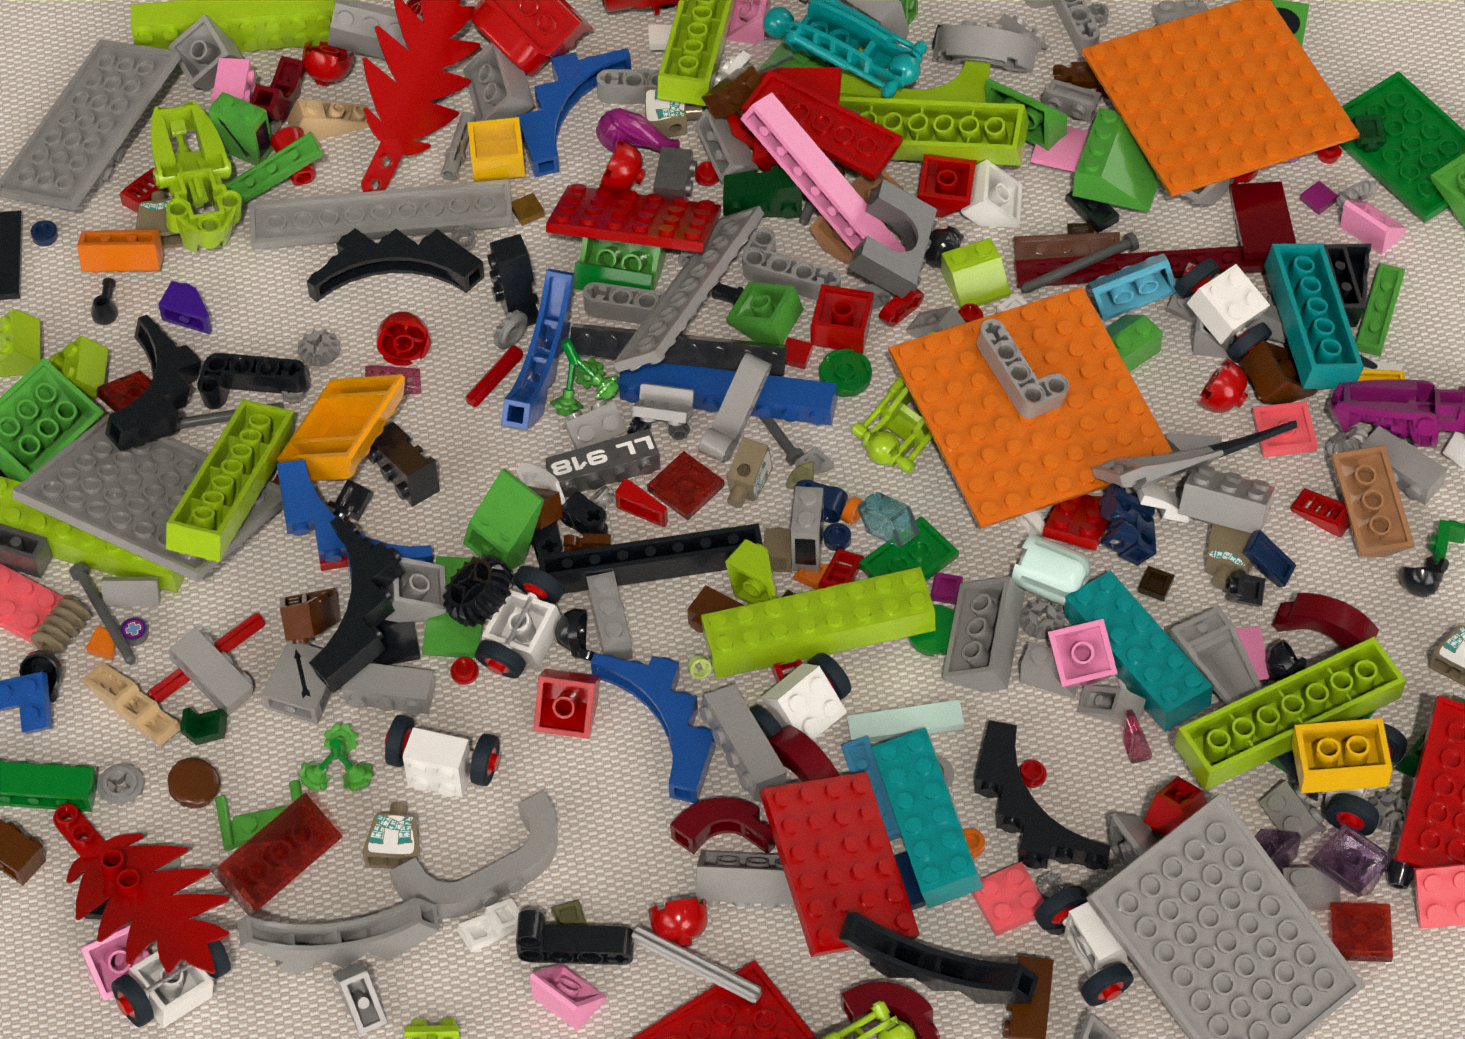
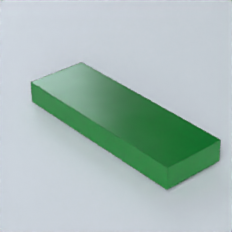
(588, 273)

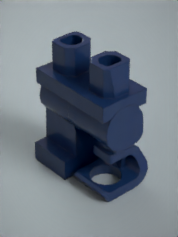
(1130, 523)

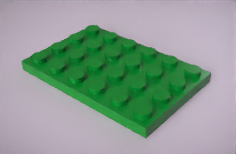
(1417, 144)

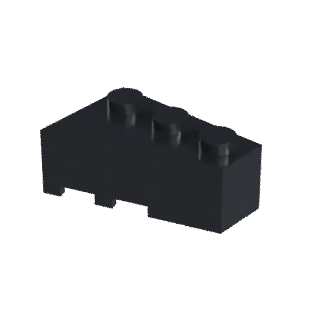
(1350, 270)
(513, 277)
(404, 466)

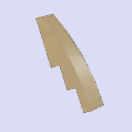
(131, 704)

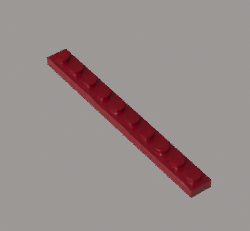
(1223, 256)

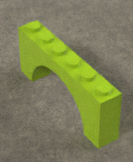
(966, 87)

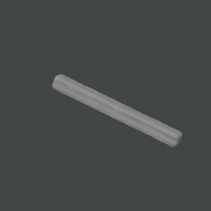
(697, 964)

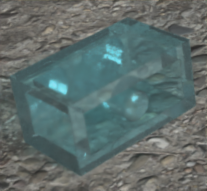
(888, 519)

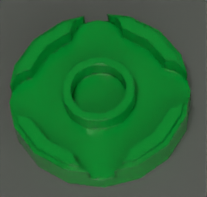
(848, 370)
(935, 641)

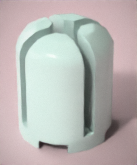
(1050, 569)

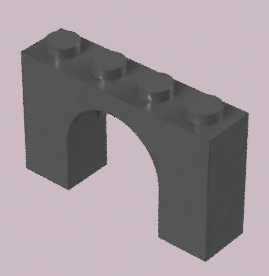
(913, 222)

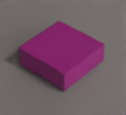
(1318, 197)
(946, 588)

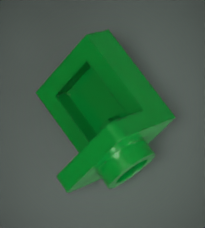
(1447, 532)

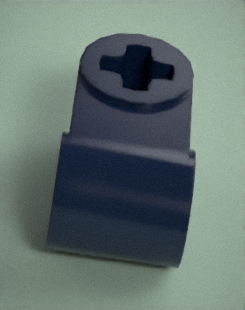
(834, 499)

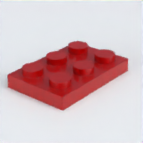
(1077, 522)

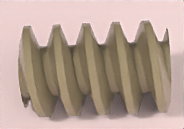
(59, 624)

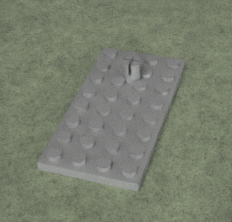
(87, 124)

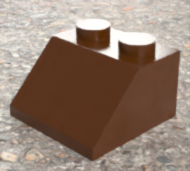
(1274, 374)

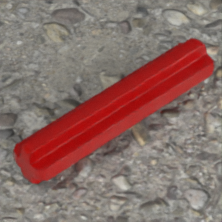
(494, 376)

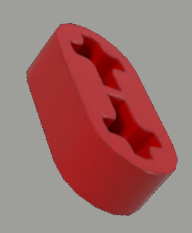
(900, 308)

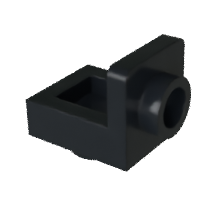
(351, 501)
(1245, 588)

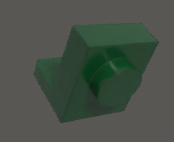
(1370, 132)
(203, 727)

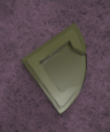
(802, 472)
(569, 913)

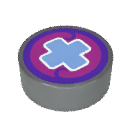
(134, 631)

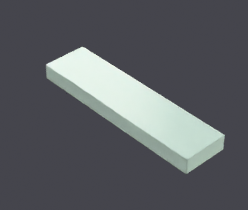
(901, 721)

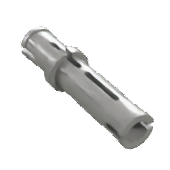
(452, 164)

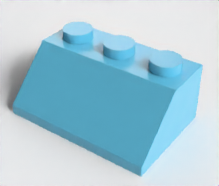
(1133, 286)

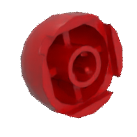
(326, 62)
(623, 168)
(402, 338)
(1225, 389)
(680, 920)

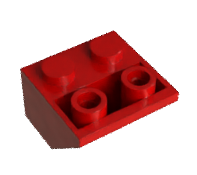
(1173, 805)

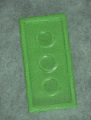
(442, 633)

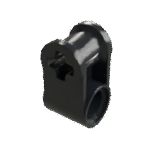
(584, 515)
(546, 540)

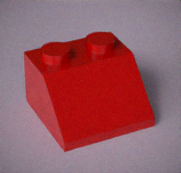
(946, 183)
(842, 318)
(566, 703)

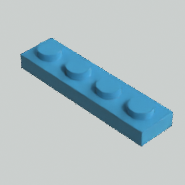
(862, 759)

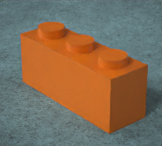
(120, 250)

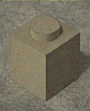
(779, 547)

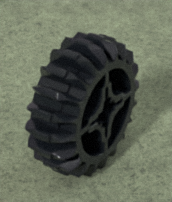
(478, 590)

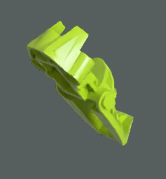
(193, 176)

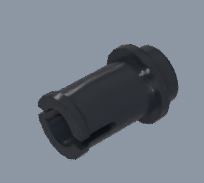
(726, 293)

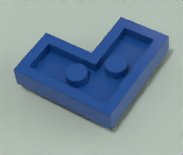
(32, 697)

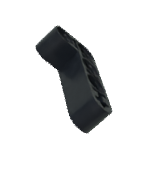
(248, 373)
(571, 943)

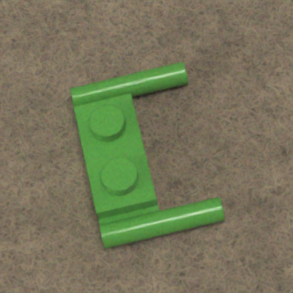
(243, 827)

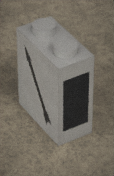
(807, 528)
(294, 685)

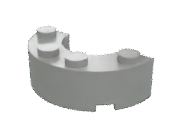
(985, 45)

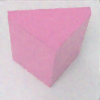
(748, 21)
(1370, 225)
(1082, 654)
(108, 960)
(566, 994)

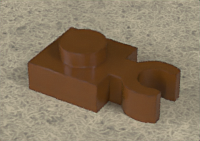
(1079, 74)
(573, 542)

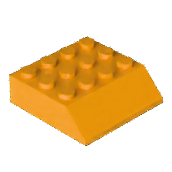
(344, 425)

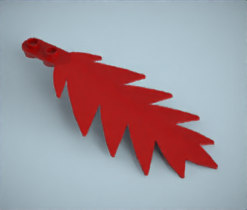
(419, 79)
(139, 895)

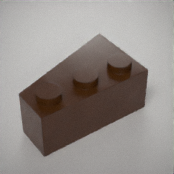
(308, 614)

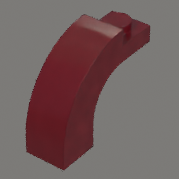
(283, 91)
(1326, 615)
(802, 755)
(717, 817)
(900, 1001)

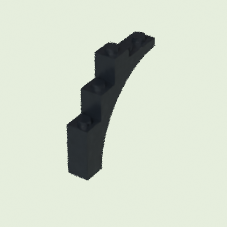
(396, 253)
(156, 409)
(357, 637)
(1019, 812)
(938, 970)

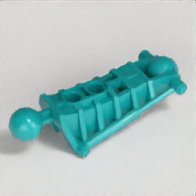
(837, 33)

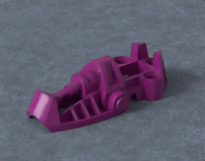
(1400, 406)

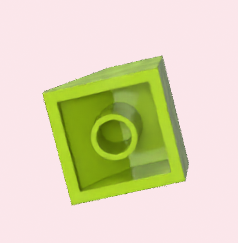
(975, 273)
(751, 573)

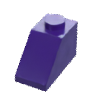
(184, 307)

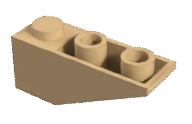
(327, 117)

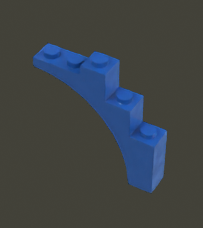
(555, 100)
(528, 395)
(307, 513)
(676, 711)

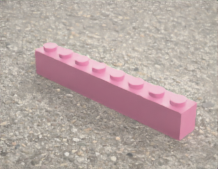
(815, 174)

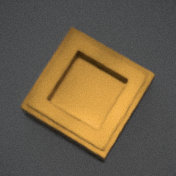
(527, 209)

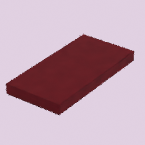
(1261, 217)

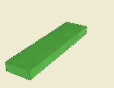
(276, 168)
(1380, 309)

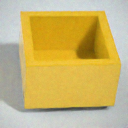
(496, 149)

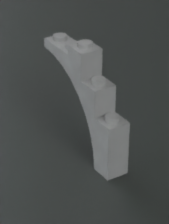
(341, 943)

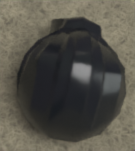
(942, 241)
(1424, 580)
(572, 632)
(1283, 661)
(44, 662)

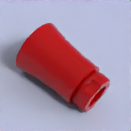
(284, 138)

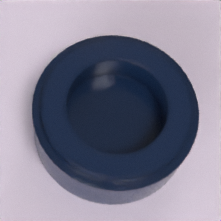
(44, 233)
(837, 537)

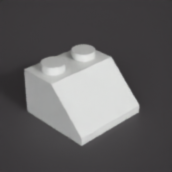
(994, 197)

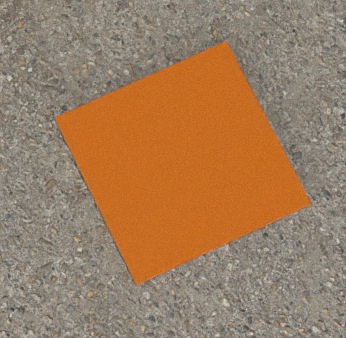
(1219, 94)
(1017, 462)

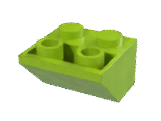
(18, 343)
(82, 364)

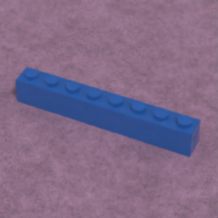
(779, 399)

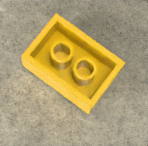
(1341, 755)

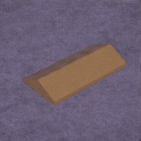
(827, 236)
(1372, 501)

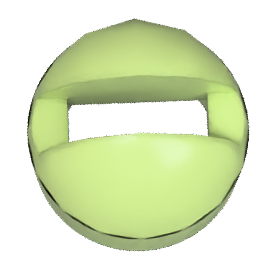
(704, 663)

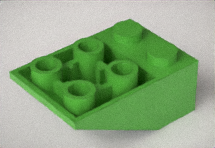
(505, 521)

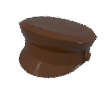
(193, 782)

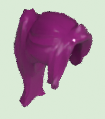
(631, 128)

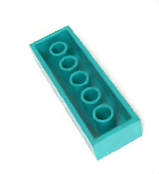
(1313, 315)
(1142, 651)
(927, 818)

